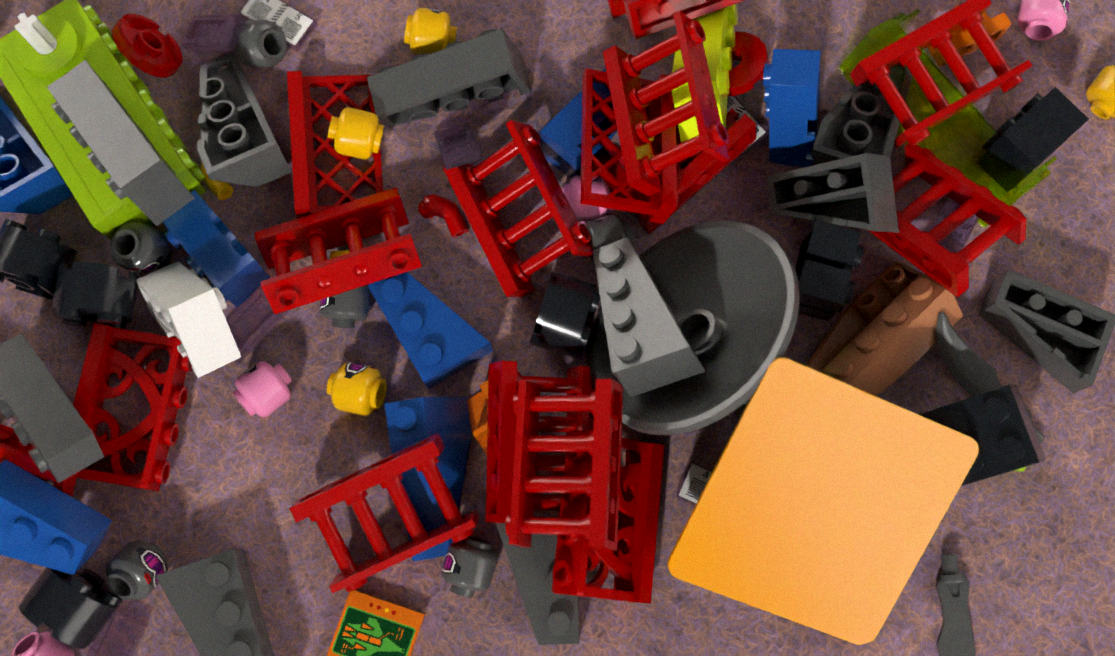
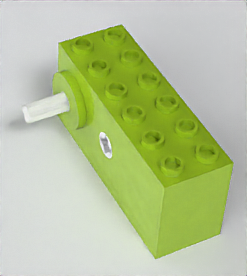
(47, 49)

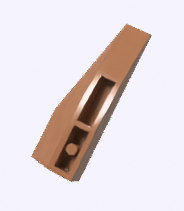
(885, 330)

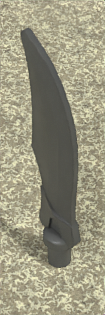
(966, 365)
(953, 591)

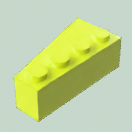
(717, 46)

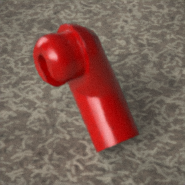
(446, 209)

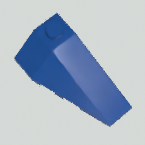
(26, 174)

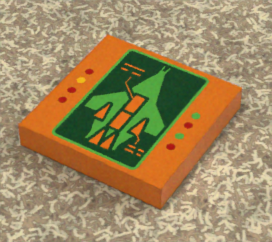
(375, 628)

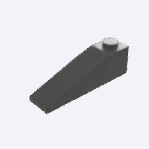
(861, 121)
(235, 135)

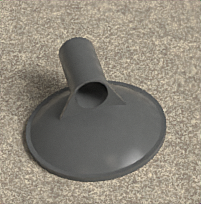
(735, 306)

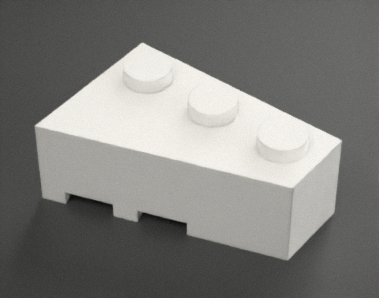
(193, 314)

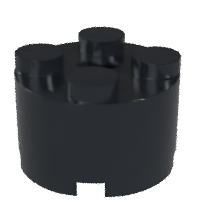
(32, 259)
(94, 294)
(564, 314)
(70, 605)

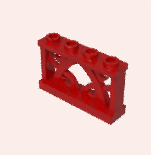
(93, 388)
(637, 530)

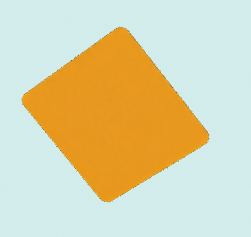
(821, 503)

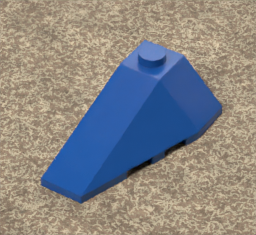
(416, 420)

